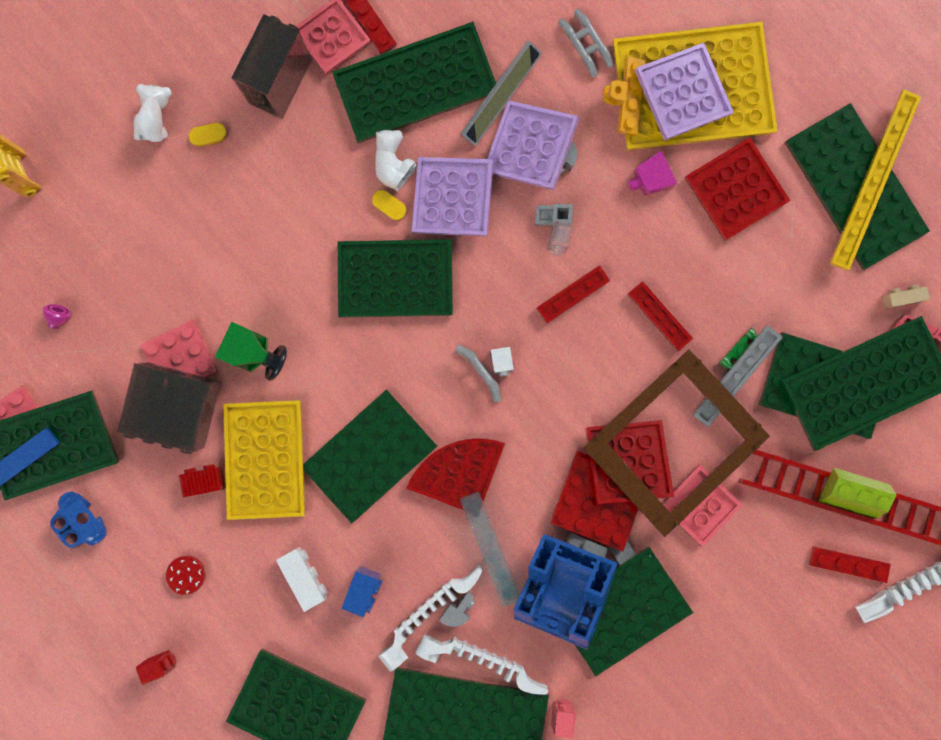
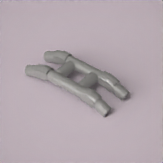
(585, 53)
(472, 358)

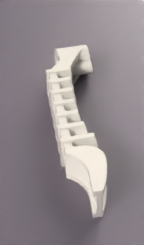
(883, 601)
(431, 648)
(394, 654)

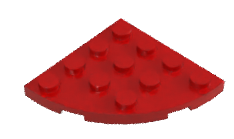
(457, 471)

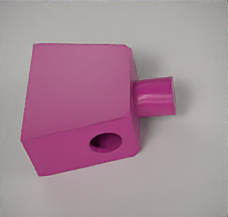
(653, 176)

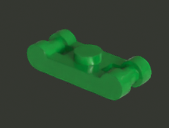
(738, 349)

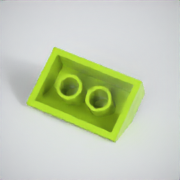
(857, 494)

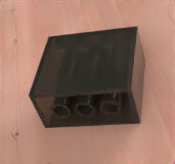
(272, 66)
(168, 407)

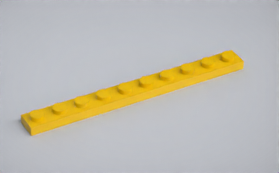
(875, 180)

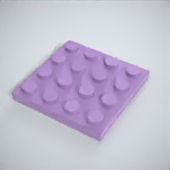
(684, 91)
(532, 144)
(452, 196)

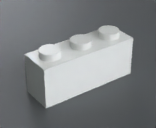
(302, 578)

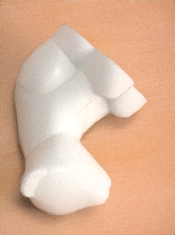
(148, 122)
(387, 166)

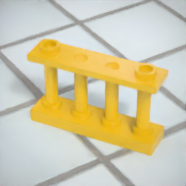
(11, 170)

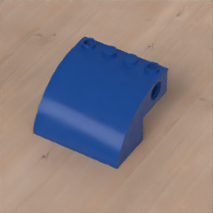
(565, 591)

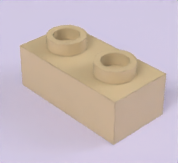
(912, 295)

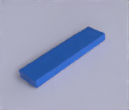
(26, 454)

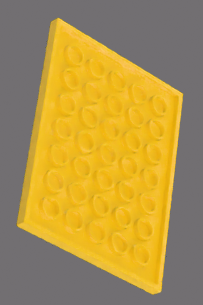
(741, 66)

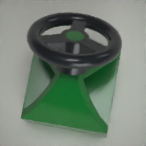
(250, 350)

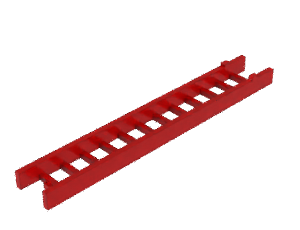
(813, 502)

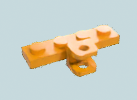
(628, 96)

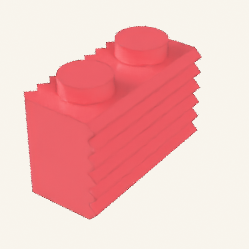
(563, 718)

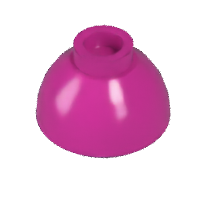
(56, 315)

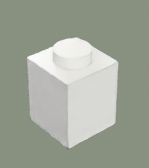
(502, 361)

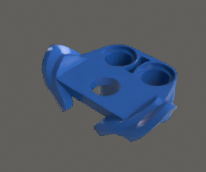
(70, 506)

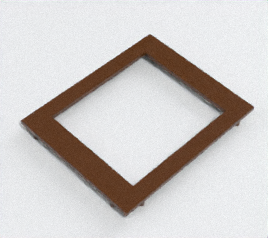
(627, 480)

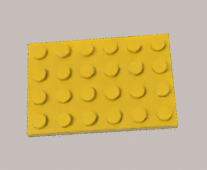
(264, 460)

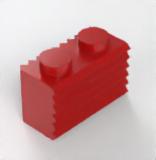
(202, 481)
(156, 667)

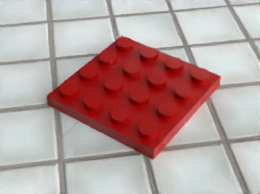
(737, 189)
(644, 452)
(579, 513)

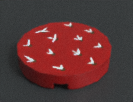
(185, 575)

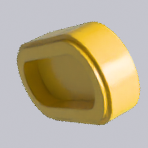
(207, 134)
(389, 205)

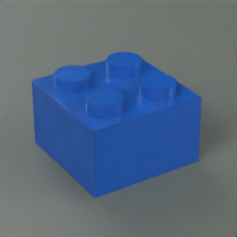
(361, 591)

